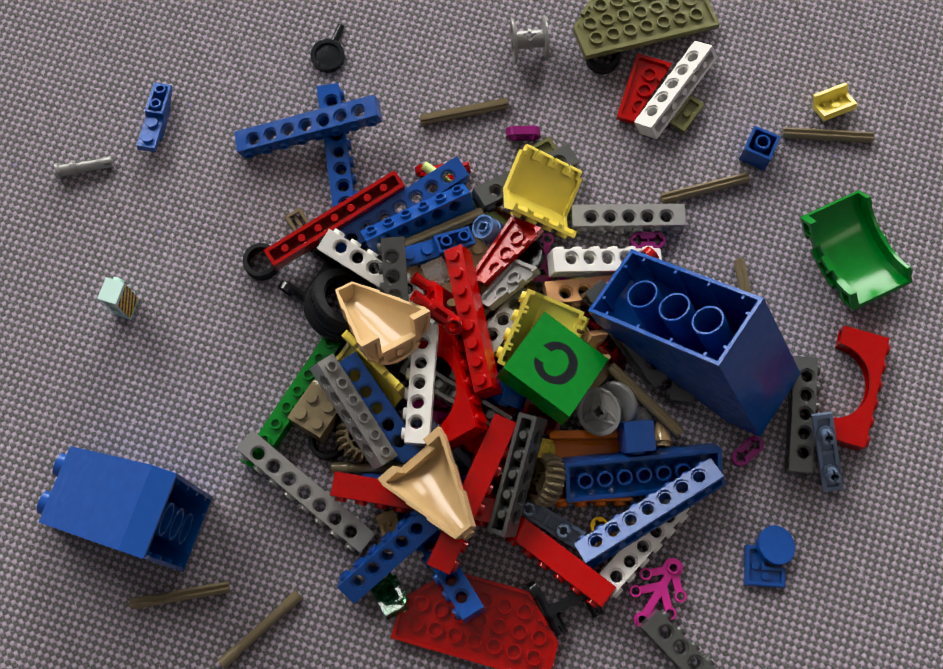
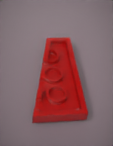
(642, 83)
(508, 245)

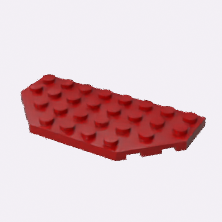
(503, 637)

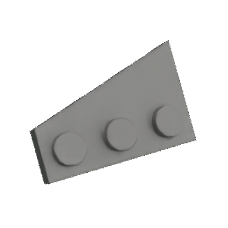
(508, 283)

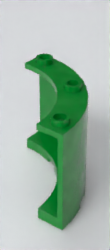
(854, 251)

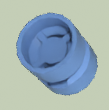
(486, 228)

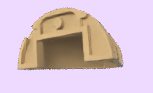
(382, 323)
(434, 487)

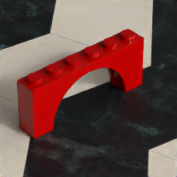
(869, 353)
(466, 416)

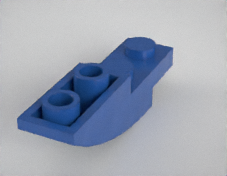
(156, 117)
(429, 250)

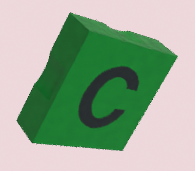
(553, 368)

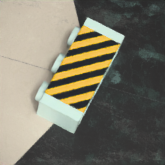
(118, 297)

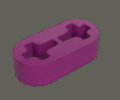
(523, 133)
(648, 236)
(749, 454)

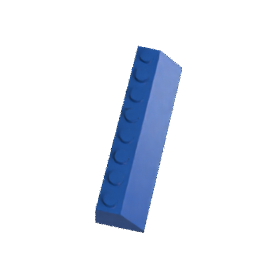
(632, 475)

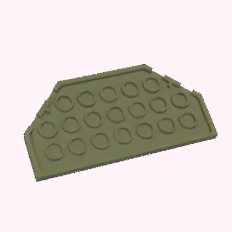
(629, 24)

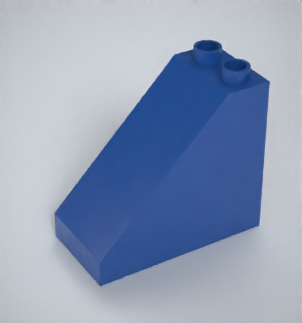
(701, 337)
(125, 506)

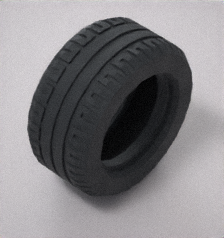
(316, 309)

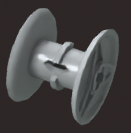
(538, 39)
(606, 407)

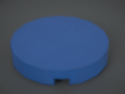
(775, 545)

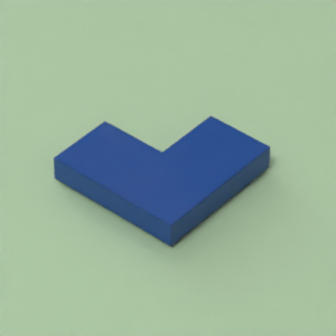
(758, 574)

